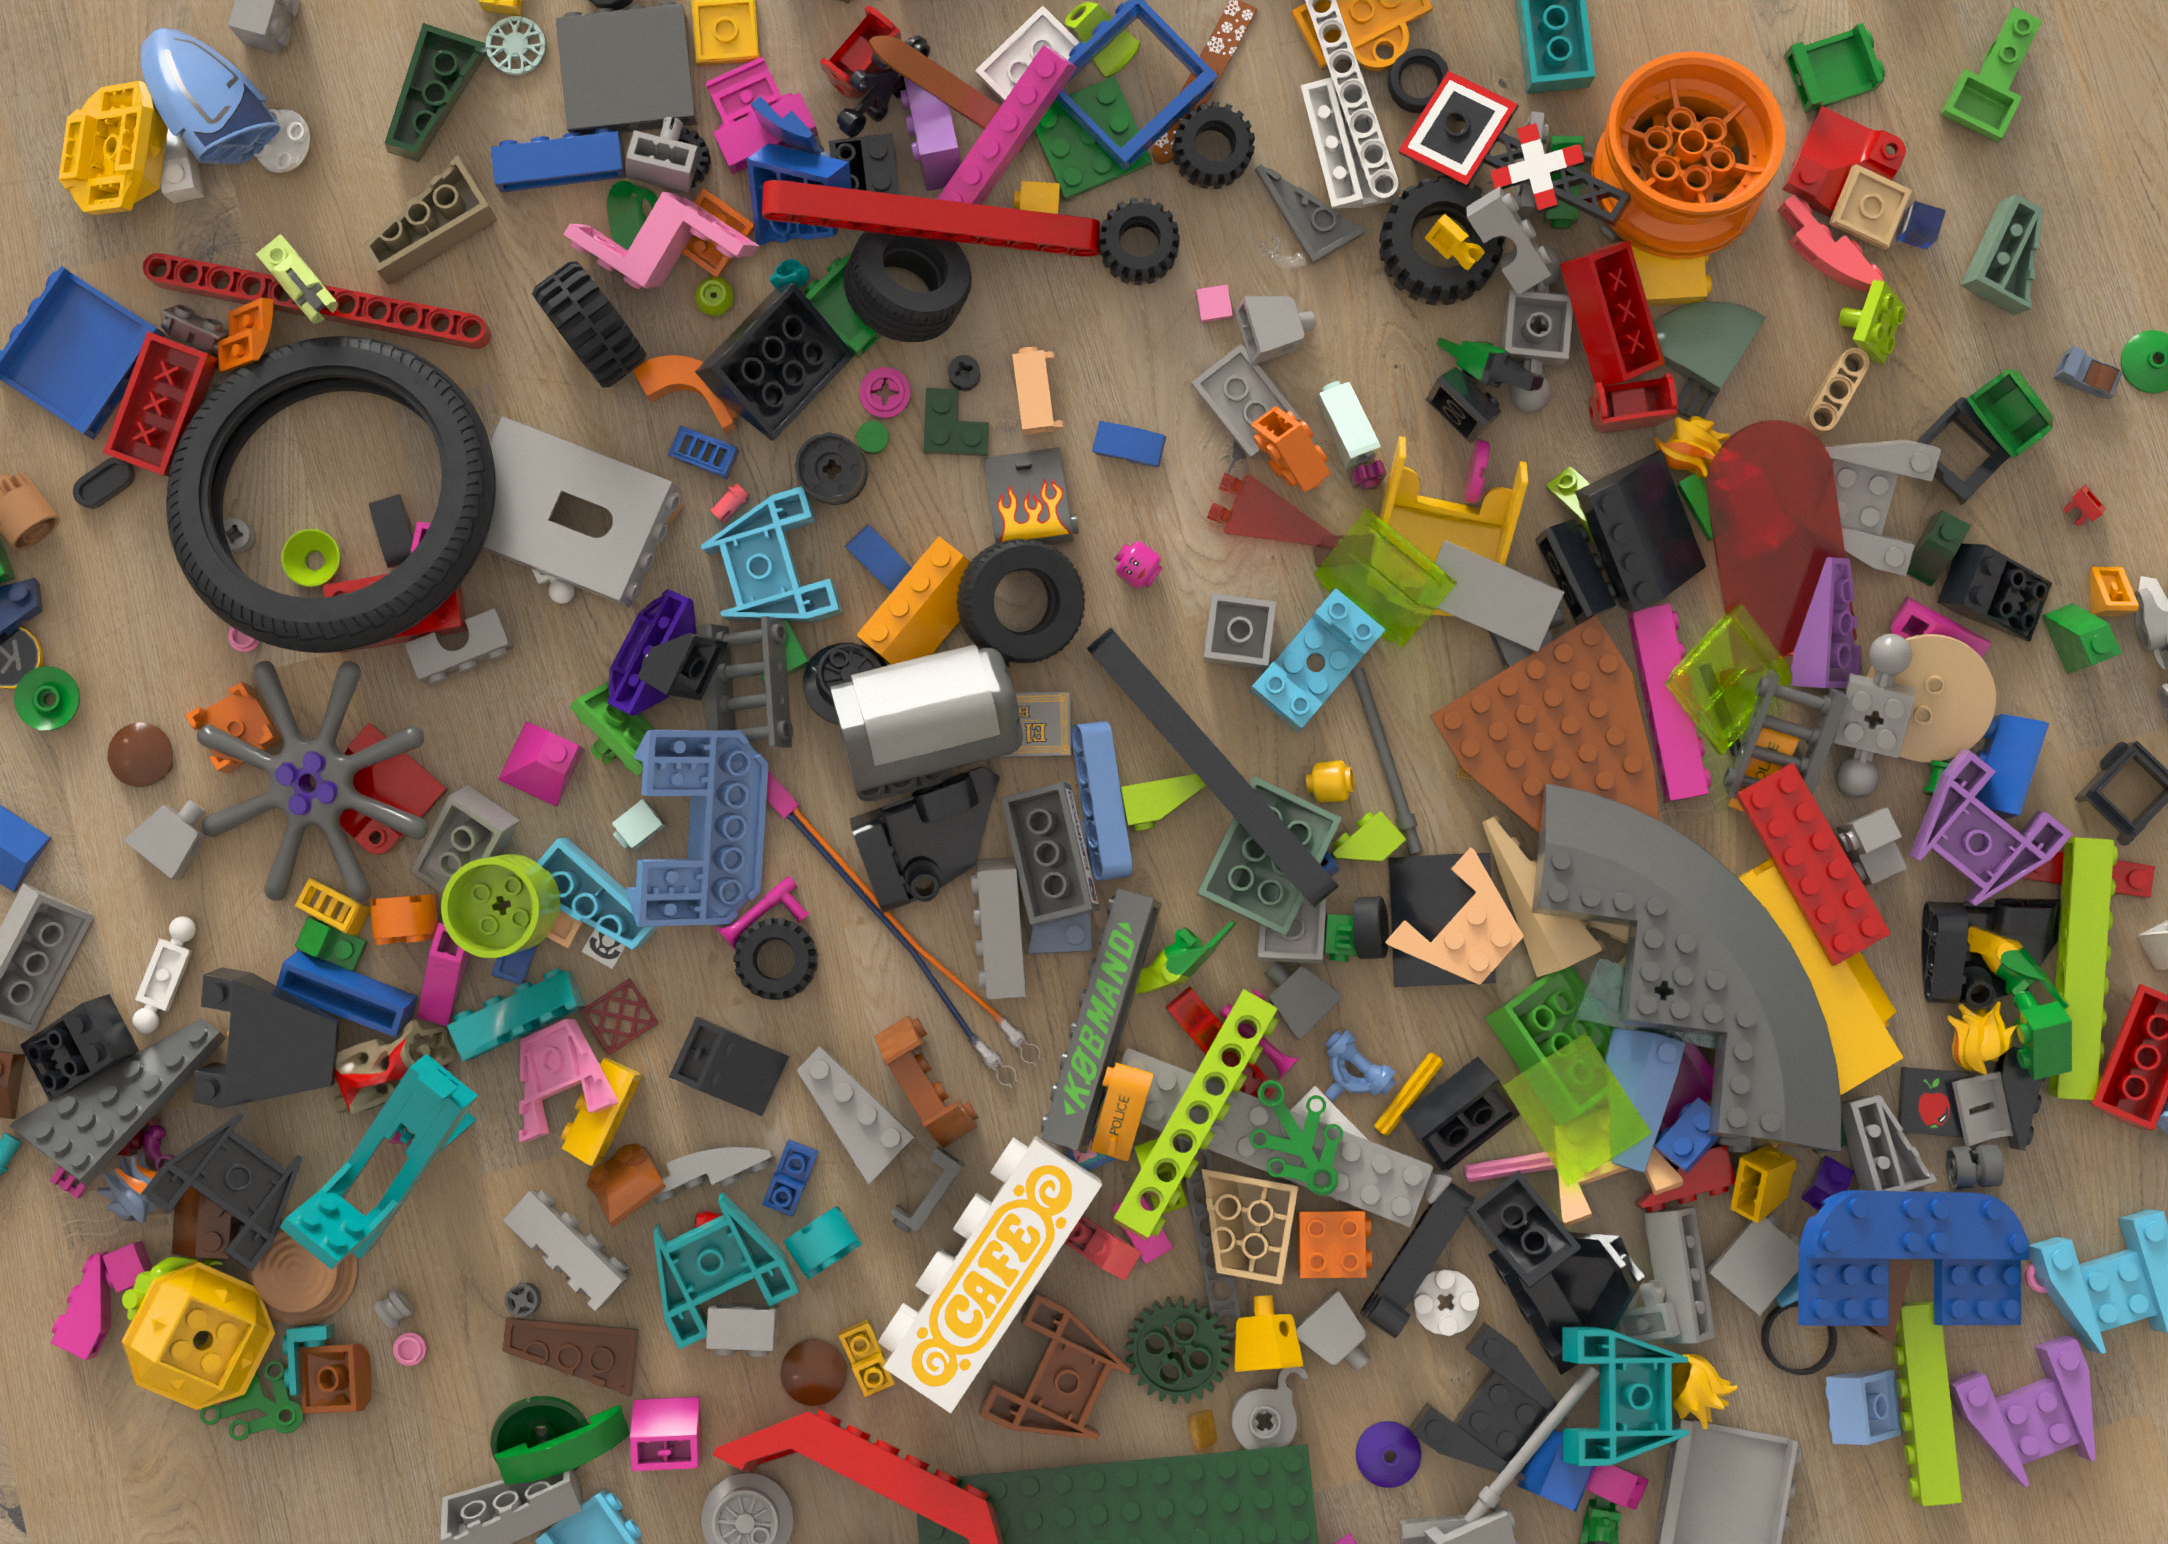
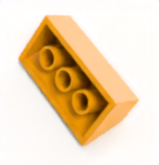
(920, 609)

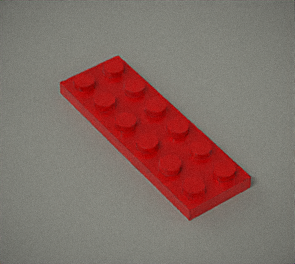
(1812, 864)

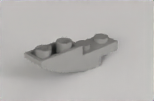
(719, 1164)

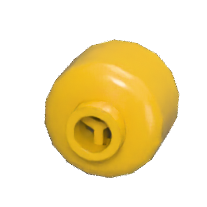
(1331, 781)

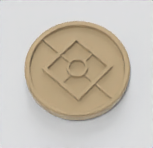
(1951, 698)

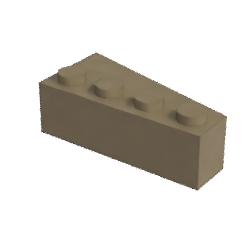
(430, 224)

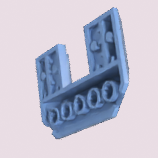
(725, 827)

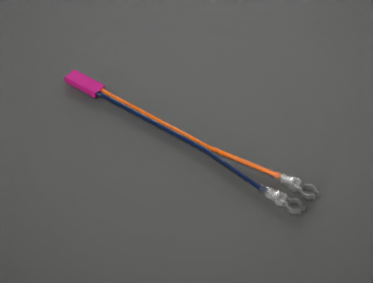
(785, 805)

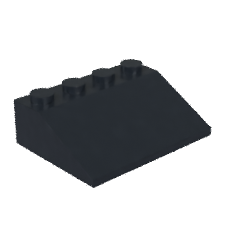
(775, 361)
(1641, 532)
(1428, 899)

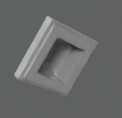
(1437, 1184)

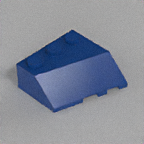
(791, 165)

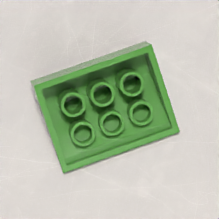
(1544, 1019)

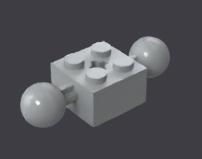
(1550, 347)
(1889, 656)

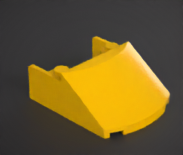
(1430, 521)

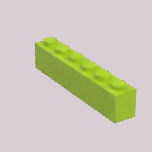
(1926, 1406)

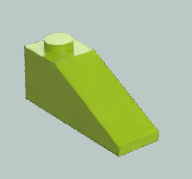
(1156, 799)

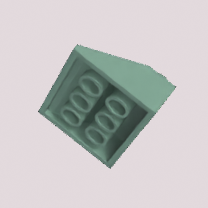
(1248, 880)

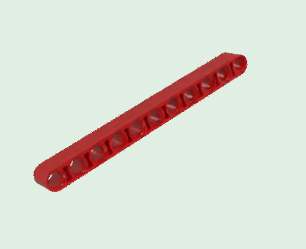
(929, 218)
(362, 315)

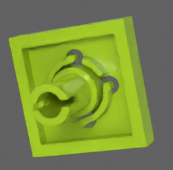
(1876, 322)

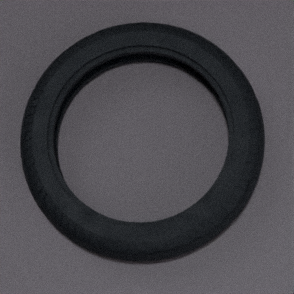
(256, 395)

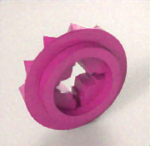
(874, 382)

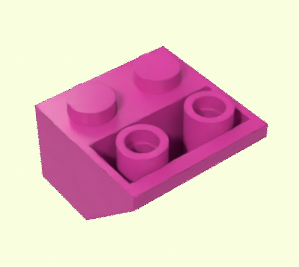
(666, 1434)

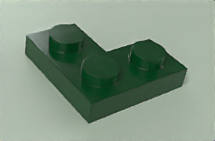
(946, 434)

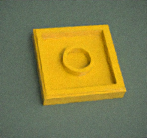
(725, 31)

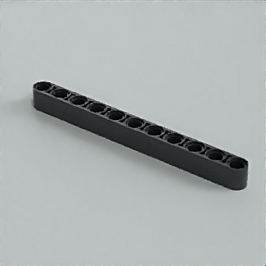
(1213, 767)

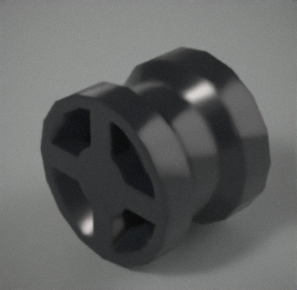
(966, 379)

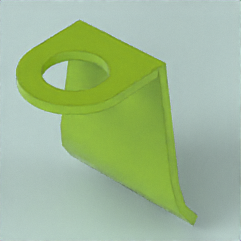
(1117, 53)

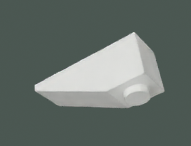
(180, 171)

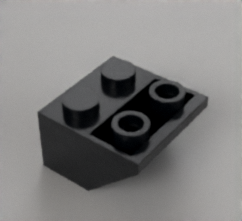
(870, 162)

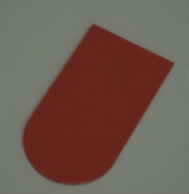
(1773, 524)

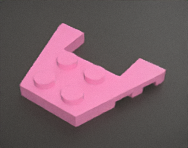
(553, 1063)

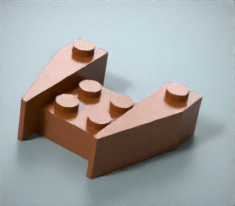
(928, 1098)
(1063, 1380)

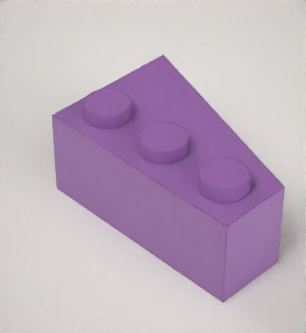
(934, 135)

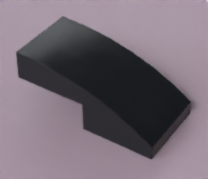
(392, 529)

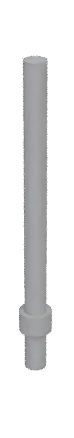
(1491, 1494)

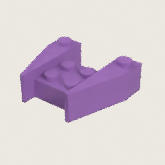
(1978, 839)
(2033, 1417)

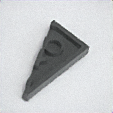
(1314, 225)

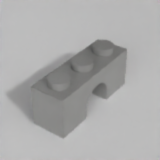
(1497, 216)
(486, 640)

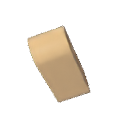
(1843, 379)

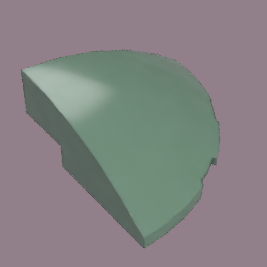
(1706, 340)

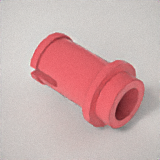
(730, 502)

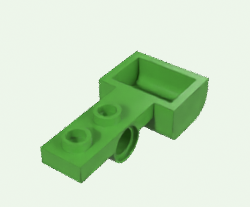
(1984, 100)

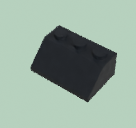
(1576, 570)
(1460, 1114)

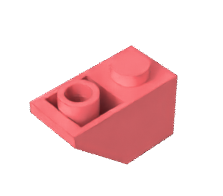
(1103, 1248)

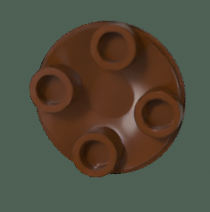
(140, 754)
(813, 1372)

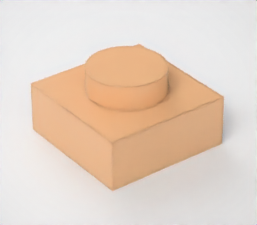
(565, 930)

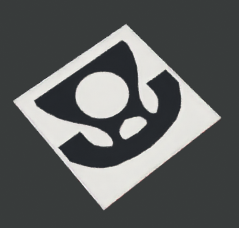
(603, 949)

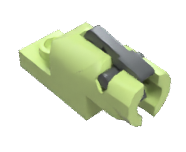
(297, 278)

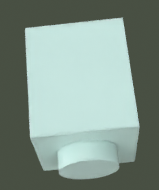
(637, 825)

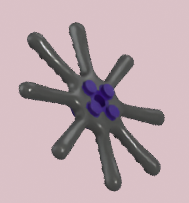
(291, 785)

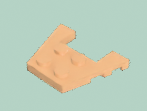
(1474, 937)
(1573, 1204)

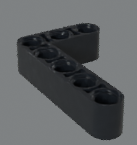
(1414, 1260)

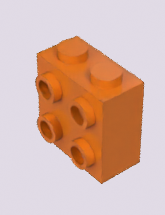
(1290, 449)
(1333, 1243)

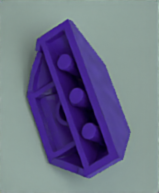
(657, 623)

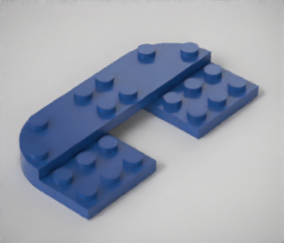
(1856, 1232)

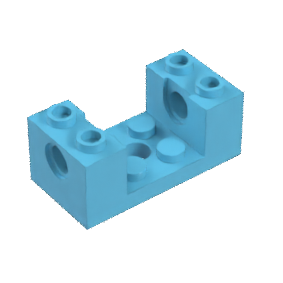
(1335, 632)

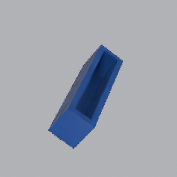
(558, 161)
(347, 993)

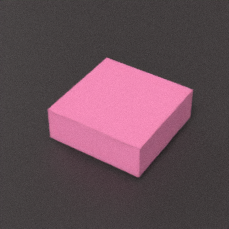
(1214, 303)

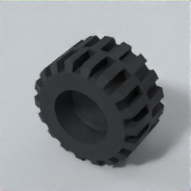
(1220, 120)
(1145, 216)
(748, 950)

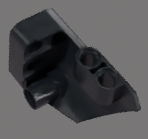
(925, 837)
(1953, 970)

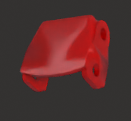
(857, 53)
(1633, 404)

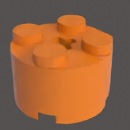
(404, 918)

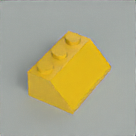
(593, 1133)

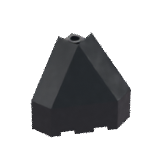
(1581, 1292)

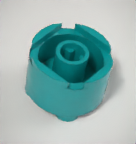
(822, 1242)

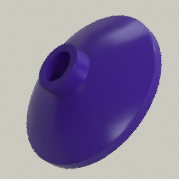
(1378, 1440)

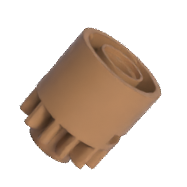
(24, 512)

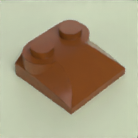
(625, 1182)
(335, 1378)

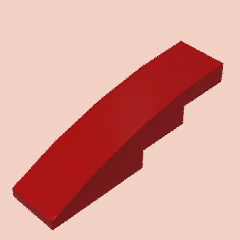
(1203, 1028)

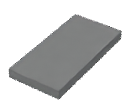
(1497, 596)

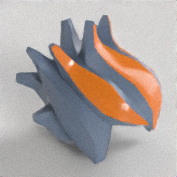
(126, 1189)

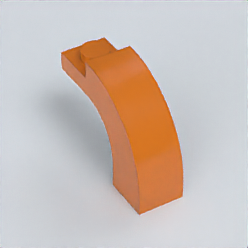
(676, 373)

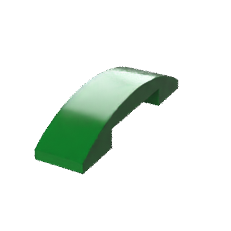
(564, 1452)

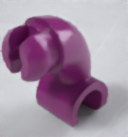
(151, 1145)

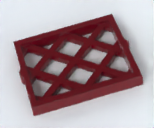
(641, 1002)

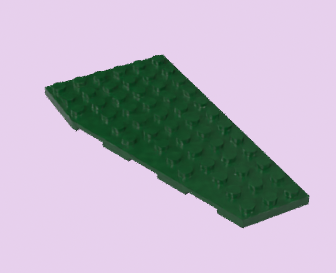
(1164, 1500)

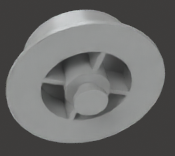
(747, 1511)

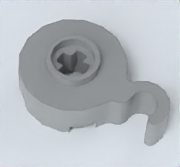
(1269, 1399)

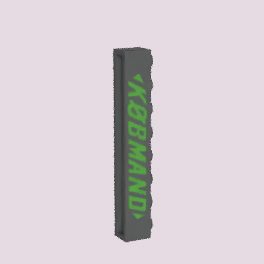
(1101, 1020)

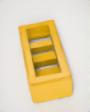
(350, 917)

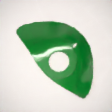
(626, 211)

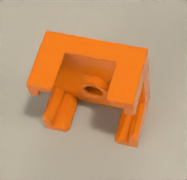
(240, 716)

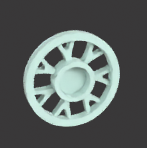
(516, 45)

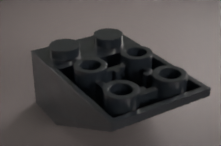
(1994, 590)
(79, 1046)
(729, 1066)

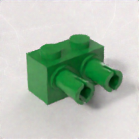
(2043, 1036)

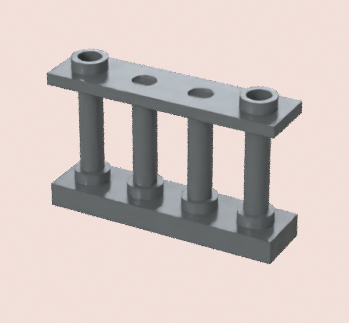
(719, 693)
(1818, 737)

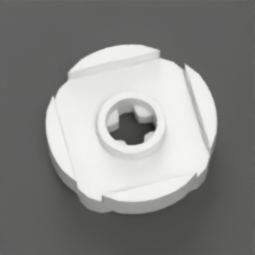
(1464, 1302)

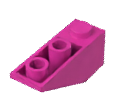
(1919, 619)
(442, 978)
(89, 1312)

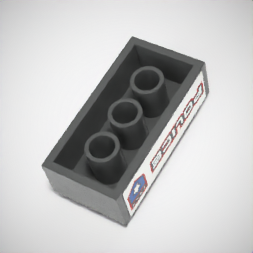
(1050, 854)

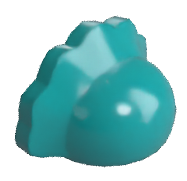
(789, 272)

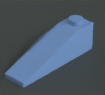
(1647, 1071)

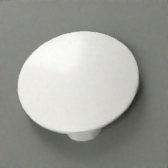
(289, 145)

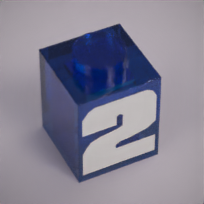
(1921, 225)

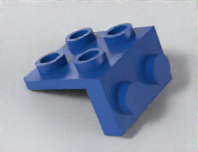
(1688, 1138)

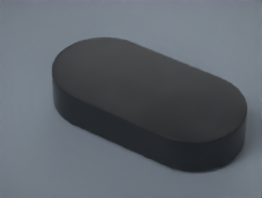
(103, 483)

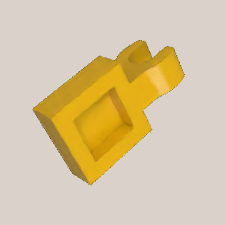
(1450, 241)

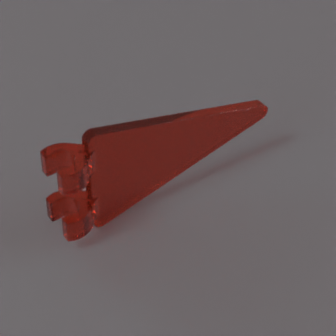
(1266, 515)

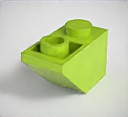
(1371, 842)

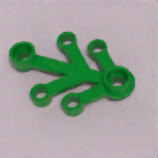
(1300, 1143)
(253, 1400)

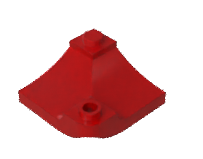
(1831, 151)
(395, 782)

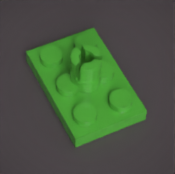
(617, 730)

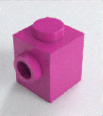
(125, 1265)

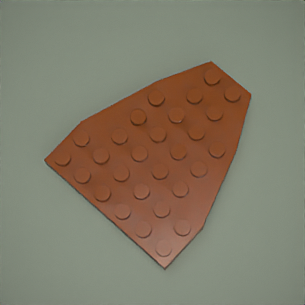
(1557, 721)

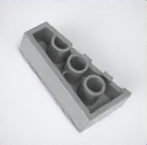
(859, 1119)
(568, 1248)
(508, 1512)

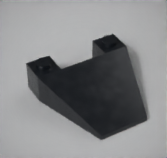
(273, 1042)

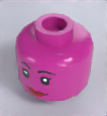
(1138, 564)

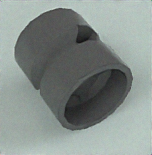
(1979, 1166)

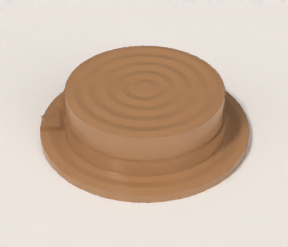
(298, 1285)

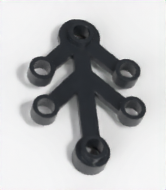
(876, 101)

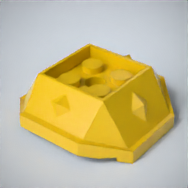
(113, 149)
(169, 1317)

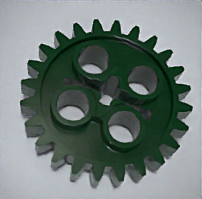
(1151, 1360)

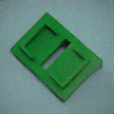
(1694, 494)

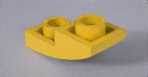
(866, 1358)

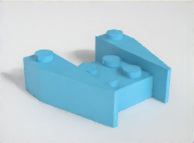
(763, 565)
(2112, 1287)

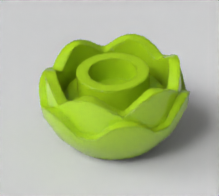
(718, 305)

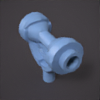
(1375, 1078)

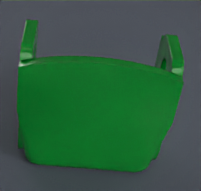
(2012, 411)

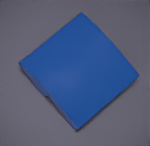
(787, 129)

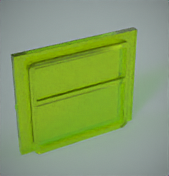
(1385, 577)
(1721, 677)
(1577, 1109)

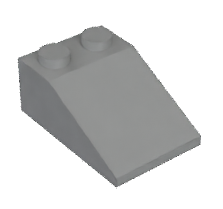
(464, 831)

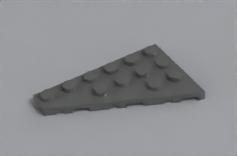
(103, 1114)

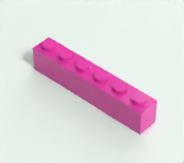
(1009, 128)
(1671, 729)

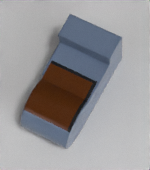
(2087, 373)

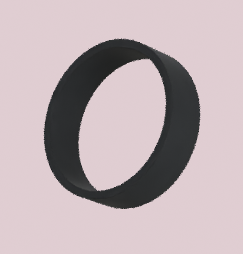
(1807, 1371)

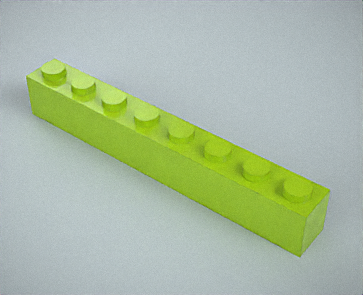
(2083, 959)

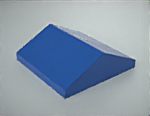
(19, 848)
(1552, 1477)

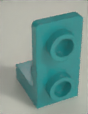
(312, 1336)

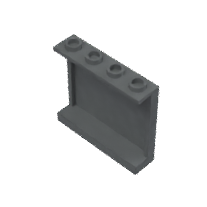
(625, 68)

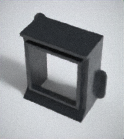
(1967, 419)
(2110, 766)

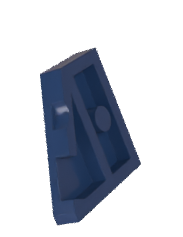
(19, 604)

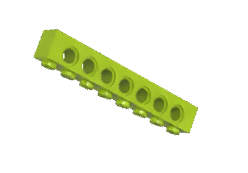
(1247, 1010)

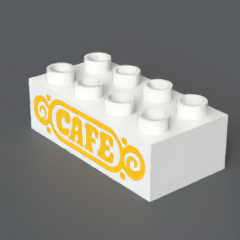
(993, 1272)

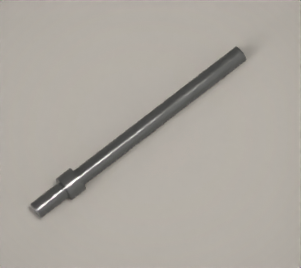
(1405, 821)

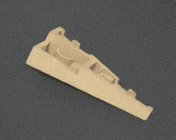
(1550, 940)

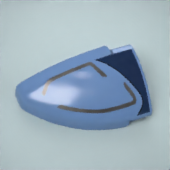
(206, 98)

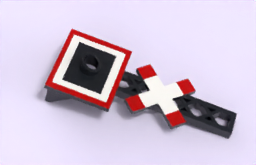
(1486, 118)

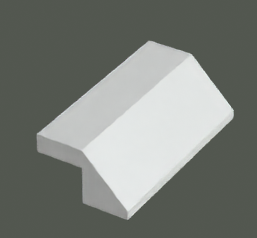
(1336, 149)

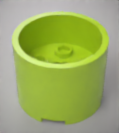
(474, 909)

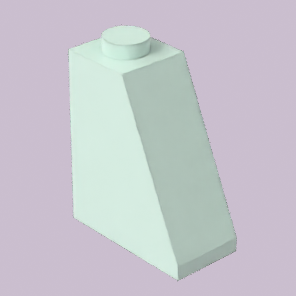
(1348, 424)

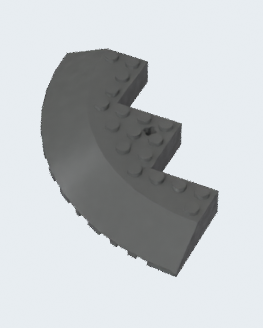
(1710, 952)

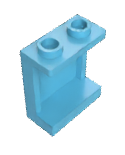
(596, 1524)

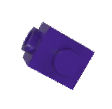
(1828, 1180)

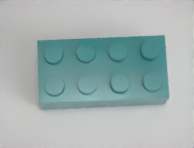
(1555, 45)

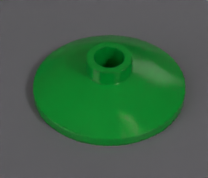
(2138, 362)
(32, 695)

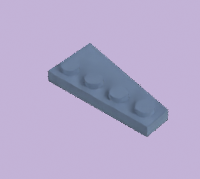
(1063, 935)

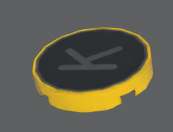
(18, 655)

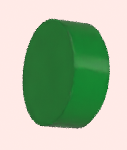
(872, 437)

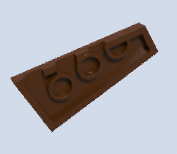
(581, 1350)

